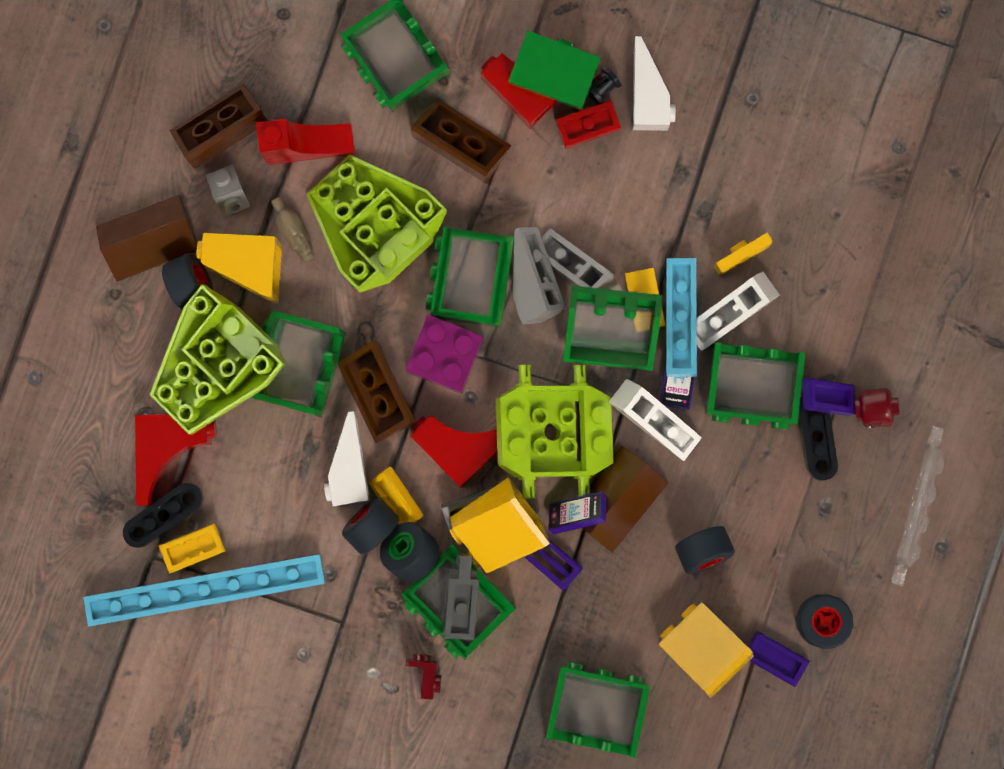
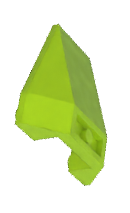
(374, 221)
(213, 361)

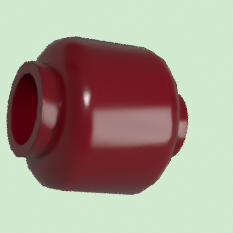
(876, 407)

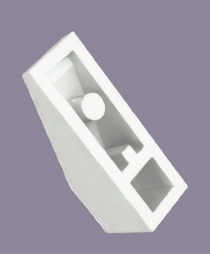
(650, 95)
(734, 309)
(655, 419)
(348, 473)

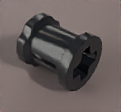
(611, 82)

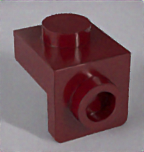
(430, 682)

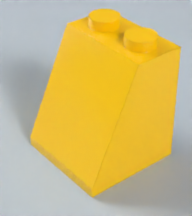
(244, 260)
(499, 527)
(705, 648)

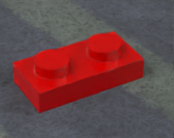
(588, 124)

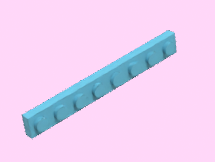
(204, 590)

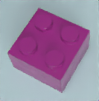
(444, 354)

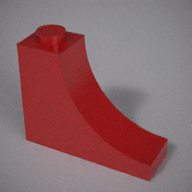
(524, 103)
(293, 142)
(157, 444)
(455, 451)

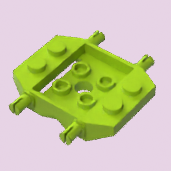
(521, 427)

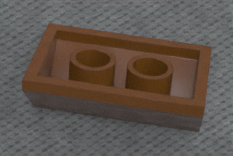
(218, 126)
(460, 140)
(146, 238)
(376, 392)
(630, 491)

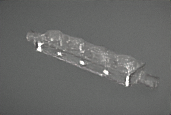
(923, 494)

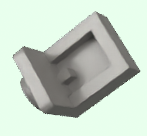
(227, 190)

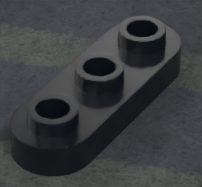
(821, 450)
(150, 519)

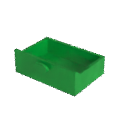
(554, 69)

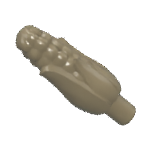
(292, 229)

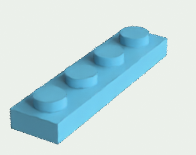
(681, 317)

